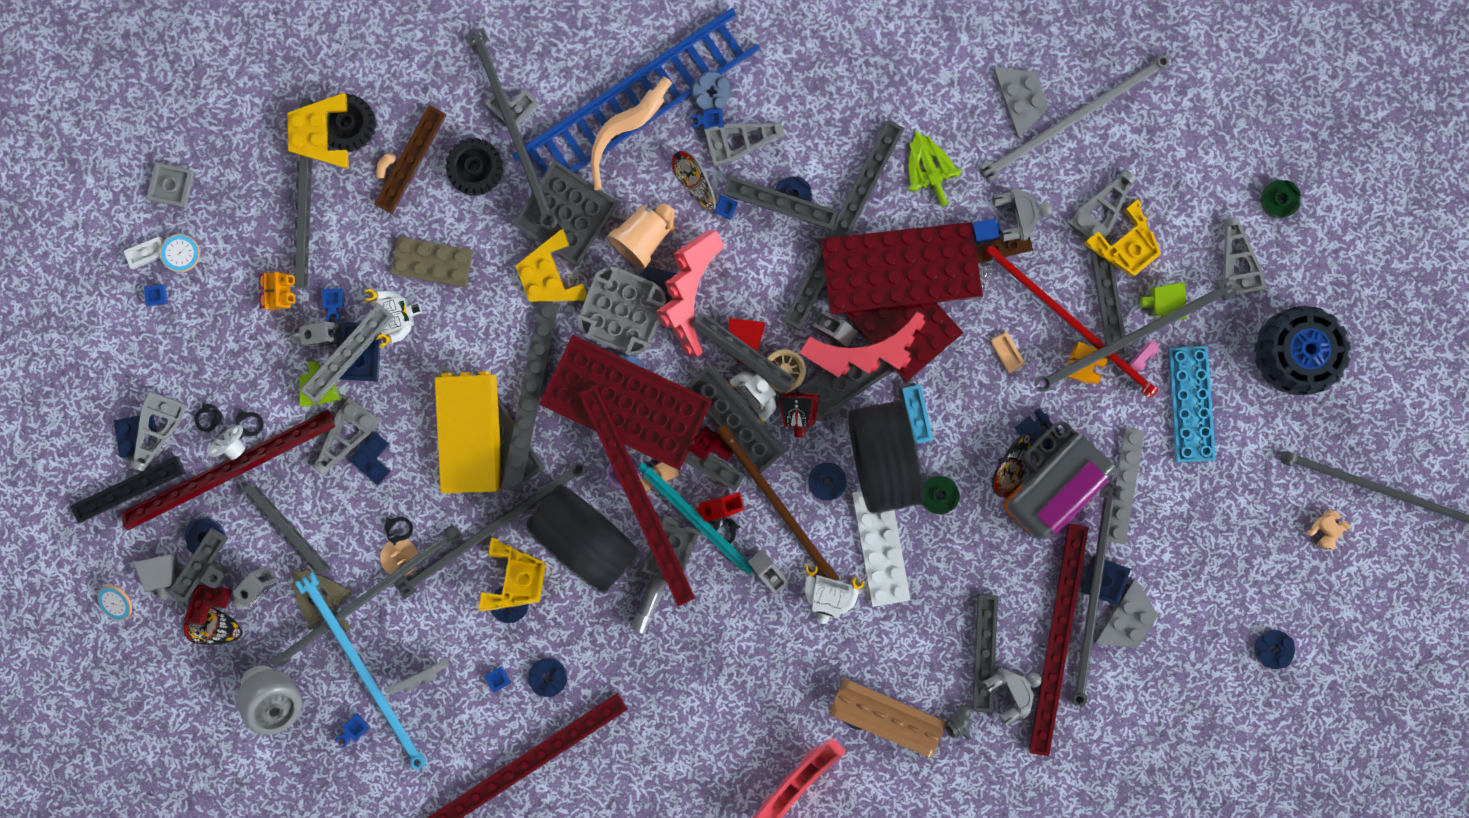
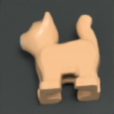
(1330, 528)

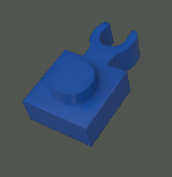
(709, 119)
(333, 300)
(353, 729)

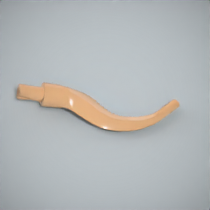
(627, 121)

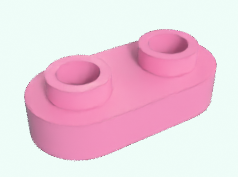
(1148, 350)

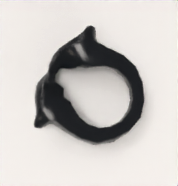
(242, 416)
(215, 421)
(732, 526)
(396, 538)

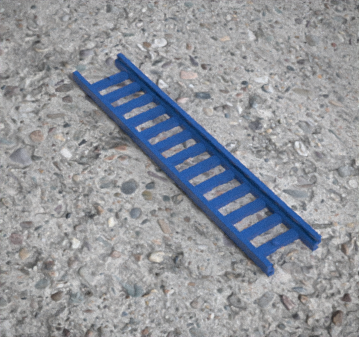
(625, 85)

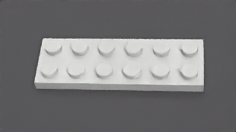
(881, 554)

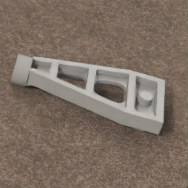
(719, 146)
(1086, 224)
(1246, 282)
(163, 407)
(358, 416)

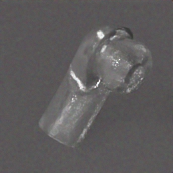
(986, 280)

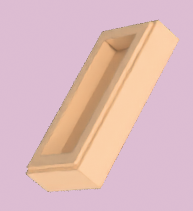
(1007, 352)

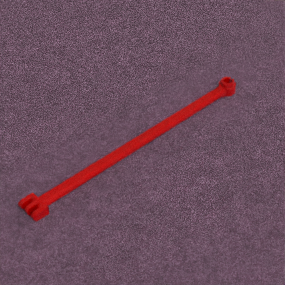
(1147, 388)

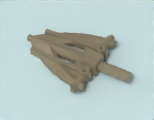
(334, 597)

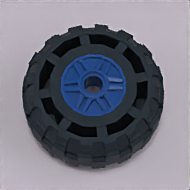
(1302, 350)

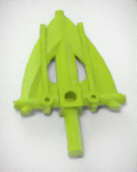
(924, 149)

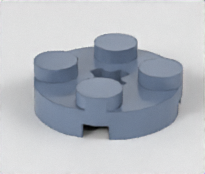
(719, 84)

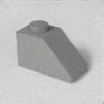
(834, 328)
(768, 571)

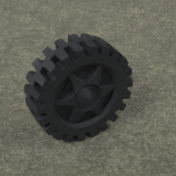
(358, 131)
(461, 159)

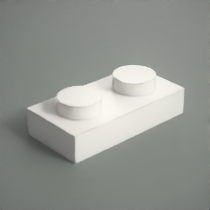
(144, 253)

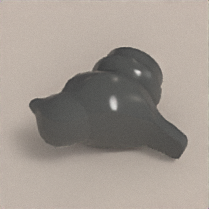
(959, 723)

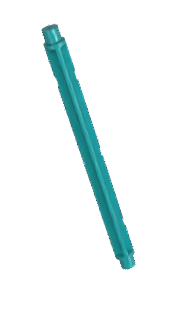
(695, 518)

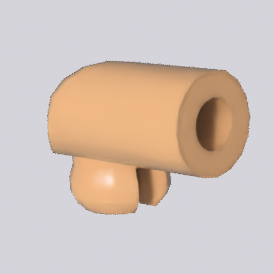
(383, 163)

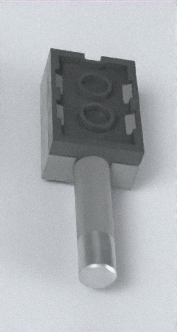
(682, 542)

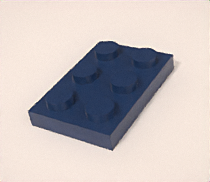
(367, 364)

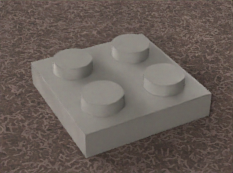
(170, 185)

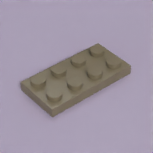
(432, 262)

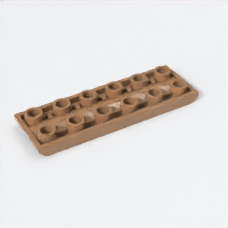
(887, 718)

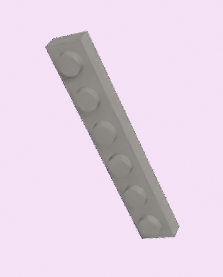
(347, 353)
(1126, 478)

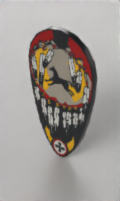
(1011, 467)
(217, 630)

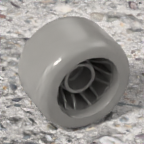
(269, 702)

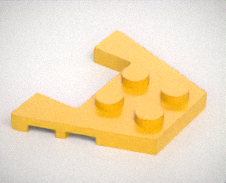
(309, 131)
(1131, 251)
(542, 277)
(522, 579)

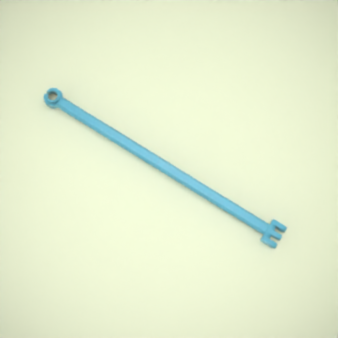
(362, 671)

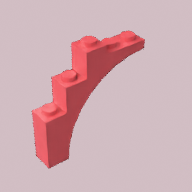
(683, 286)
(837, 359)
(798, 780)

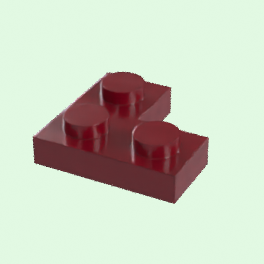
(710, 442)
(204, 598)

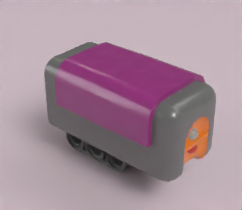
(1060, 482)

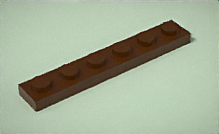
(410, 159)

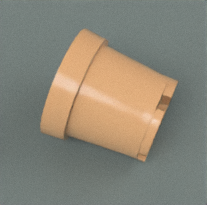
(639, 236)

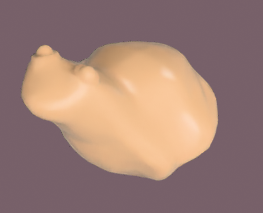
(667, 214)

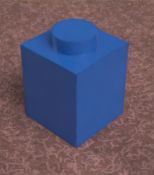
(986, 230)

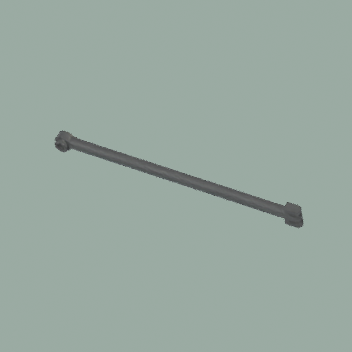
(479, 43)
(1221, 291)
(1290, 459)
(487, 531)
(450, 535)
(1094, 592)

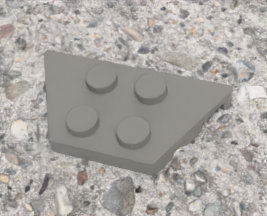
(1022, 97)
(1129, 619)

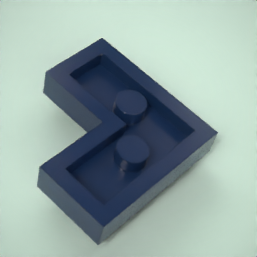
(126, 434)
(366, 458)

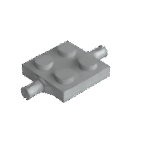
(413, 681)

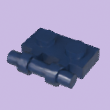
(1031, 427)

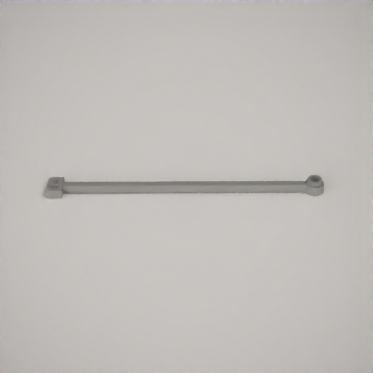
(993, 168)

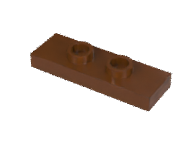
(1007, 248)

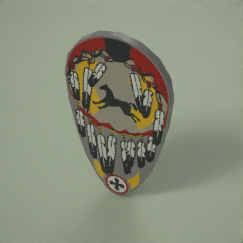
(693, 178)

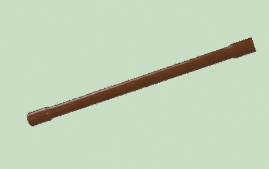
(729, 440)

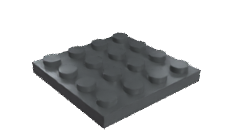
(576, 207)

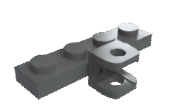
(201, 567)

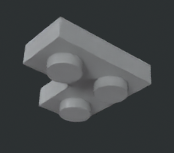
(520, 106)

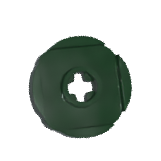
(1291, 200)
(950, 491)

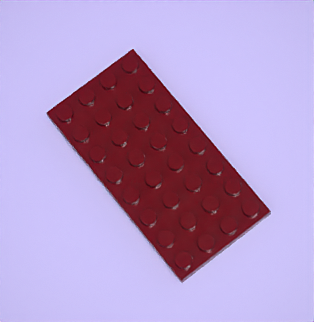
(901, 268)
(645, 407)

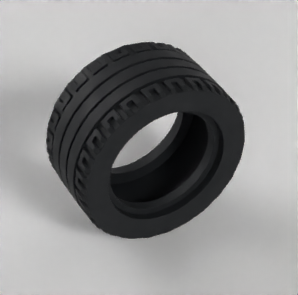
(886, 457)
(581, 539)

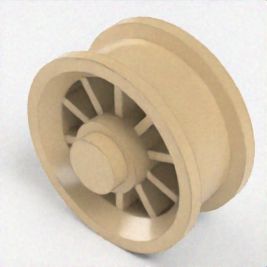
(790, 363)

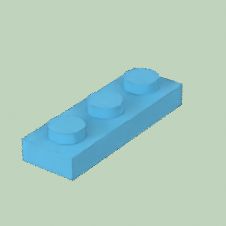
(917, 413)

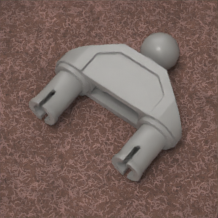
(1025, 212)
(1018, 691)

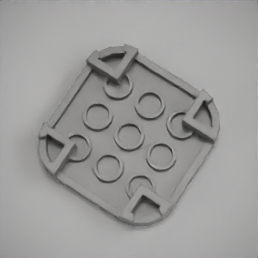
(621, 310)

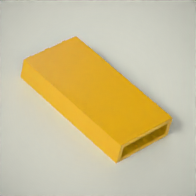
(468, 432)

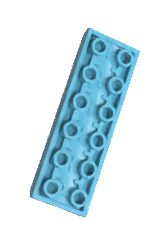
(1191, 404)

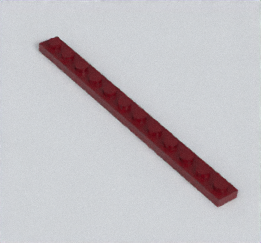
(227, 470)
(637, 496)
(1058, 640)
(533, 759)

